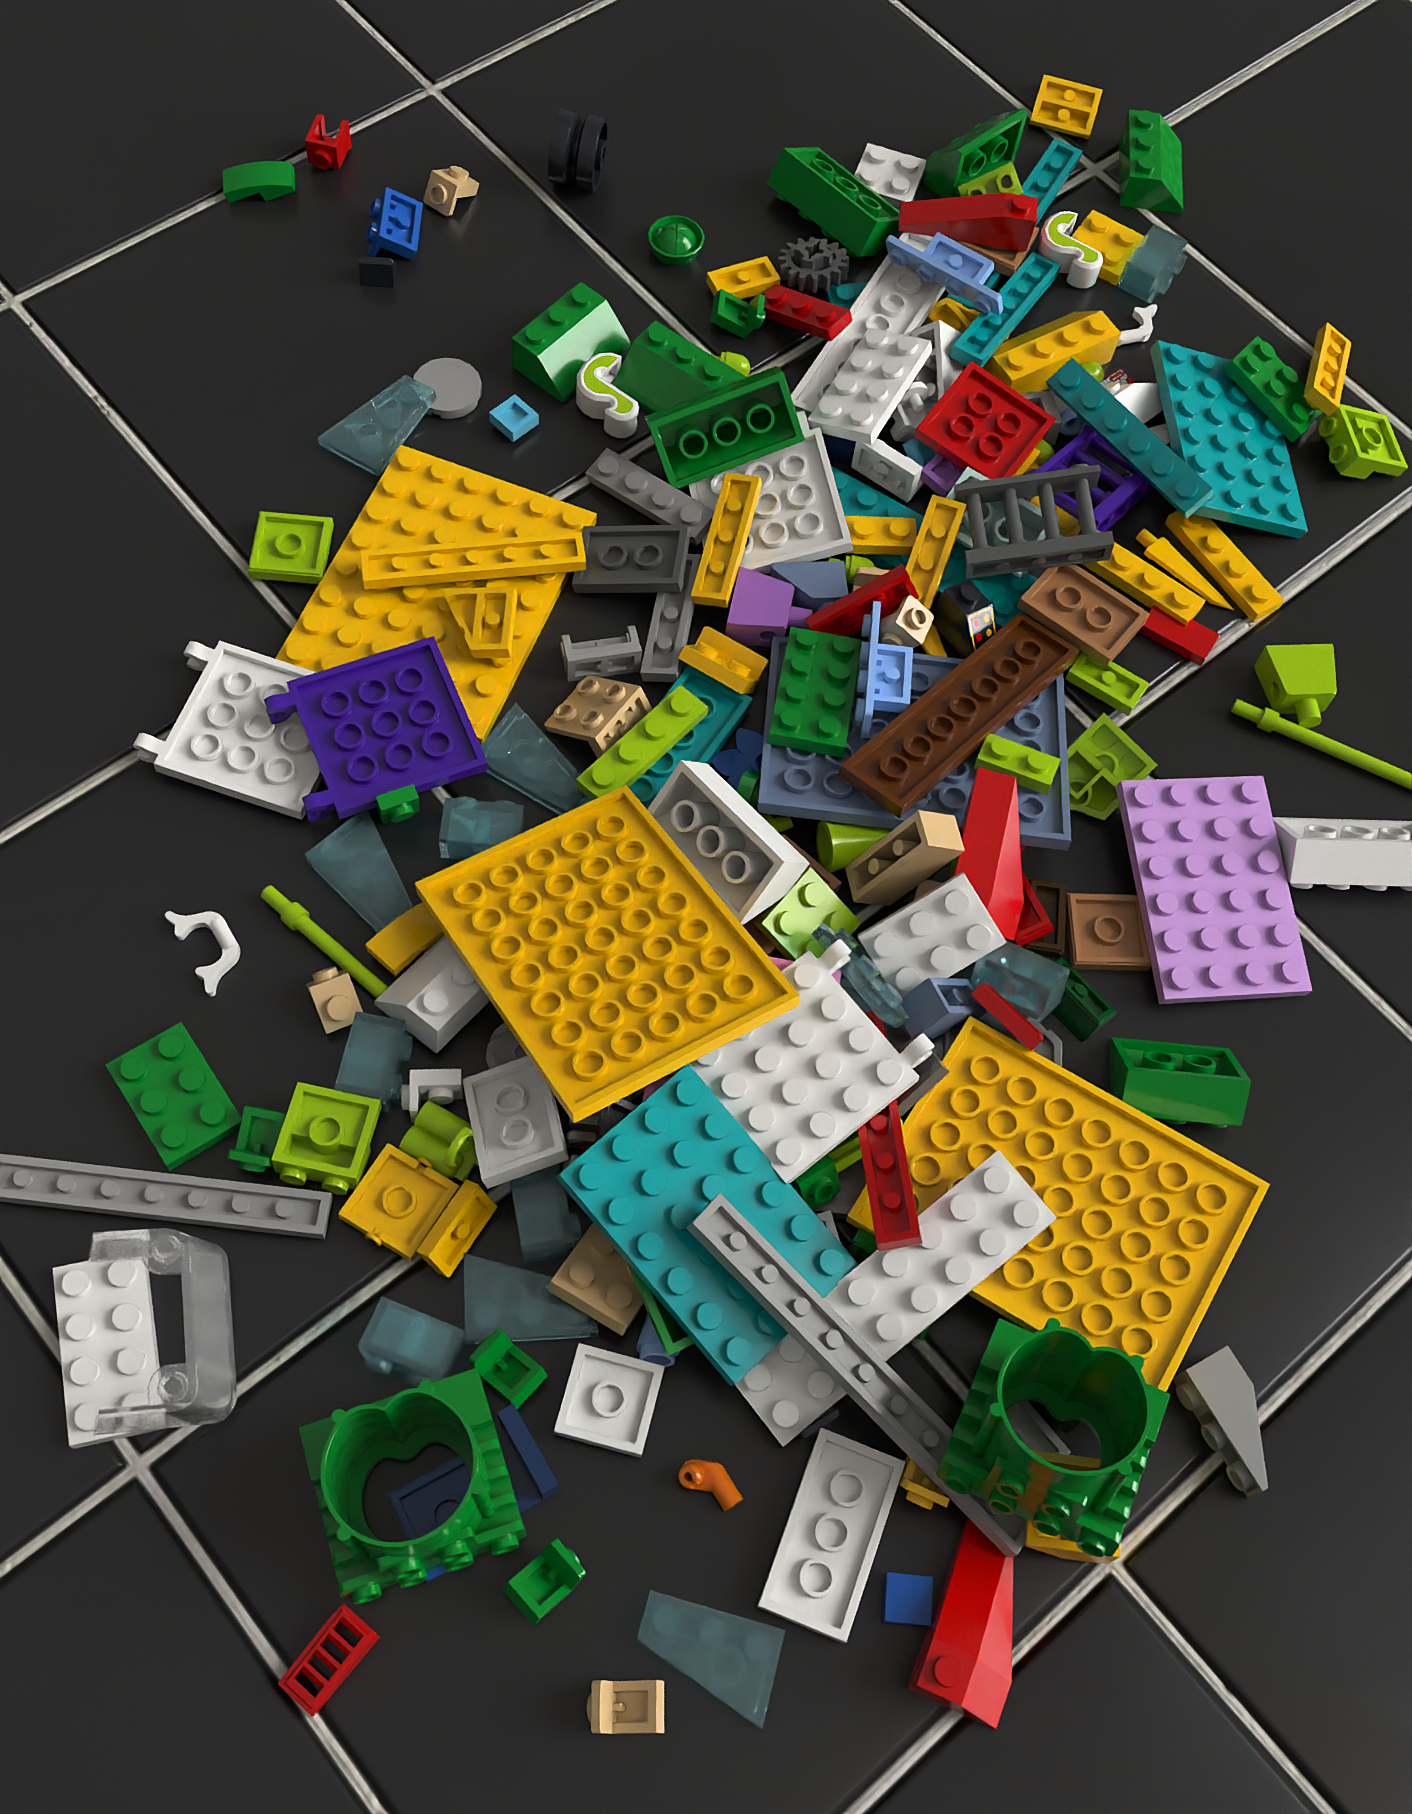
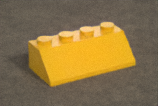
(1036, 355)

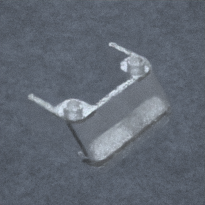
(206, 1384)

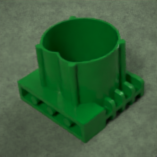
(1073, 1383)
(352, 1442)

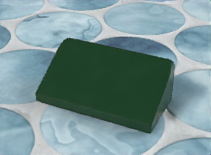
(1081, 1006)

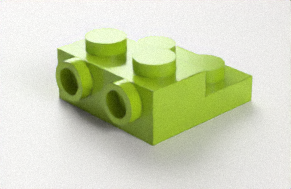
(1361, 443)
(326, 1138)

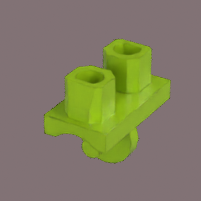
(997, 181)

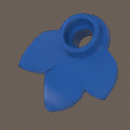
(735, 762)

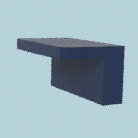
(526, 1466)

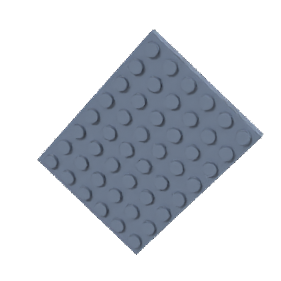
(809, 785)

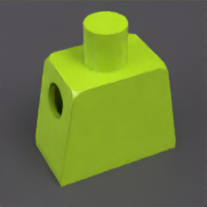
(1298, 679)

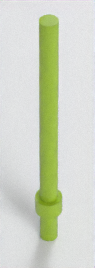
(1270, 720)
(298, 919)

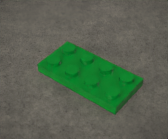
(815, 692)

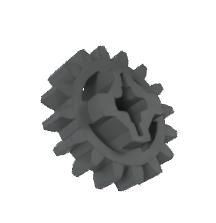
(813, 264)

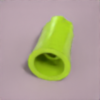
(842, 843)

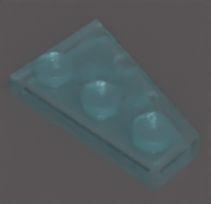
(380, 426)
(531, 763)
(361, 871)
(865, 977)
(517, 1304)
(715, 1649)

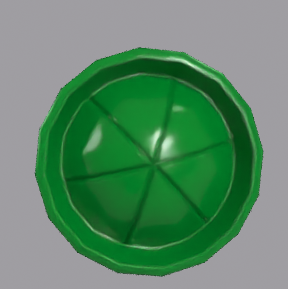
(675, 240)

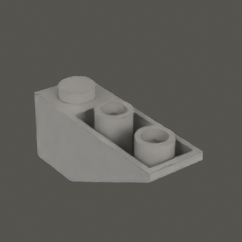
(1227, 1410)

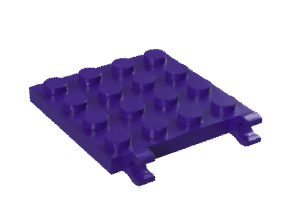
(381, 727)

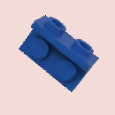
(394, 224)

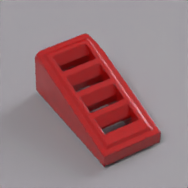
(359, 1628)

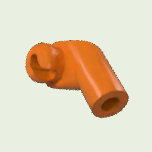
(710, 1477)

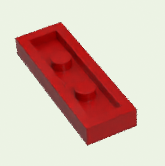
(805, 312)
(846, 614)

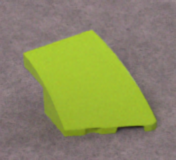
(1099, 763)

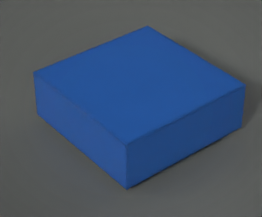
(907, 1599)

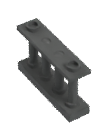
(1019, 553)

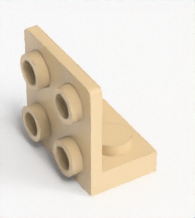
(599, 712)

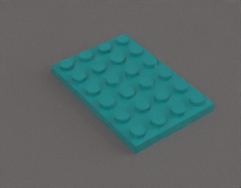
(1227, 442)
(658, 1175)

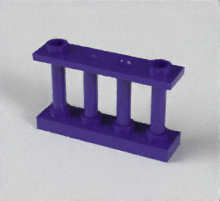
(1109, 505)

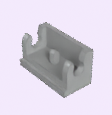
(601, 656)

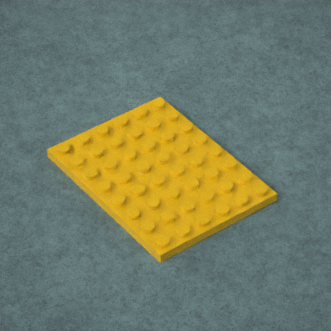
(426, 504)
(604, 951)
(1136, 1205)

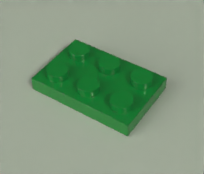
(1272, 388)
(175, 1095)

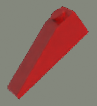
(985, 219)
(993, 848)
(969, 1642)

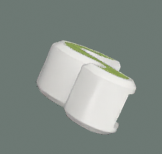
(1076, 258)
(604, 401)

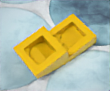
(405, 939)

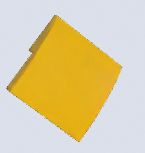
(1066, 106)

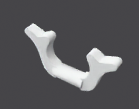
(1143, 333)
(230, 948)

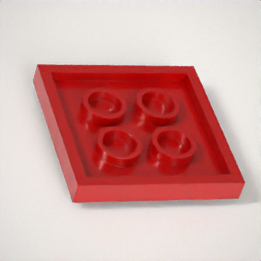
(984, 425)

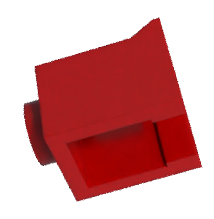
(326, 151)

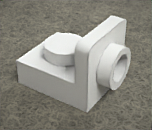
(433, 1085)

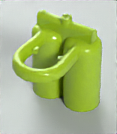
(442, 1141)

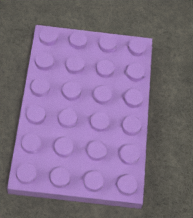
(1212, 889)

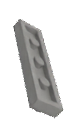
(649, 494)
(670, 629)

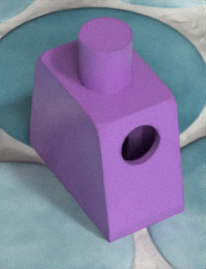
(762, 609)

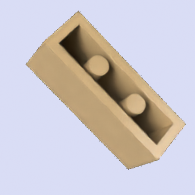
(904, 858)

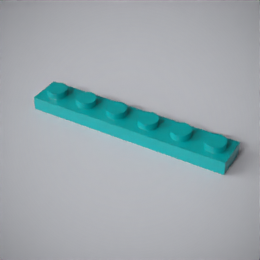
(1018, 297)
(1130, 438)

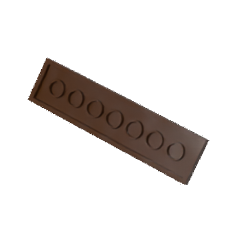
(958, 714)

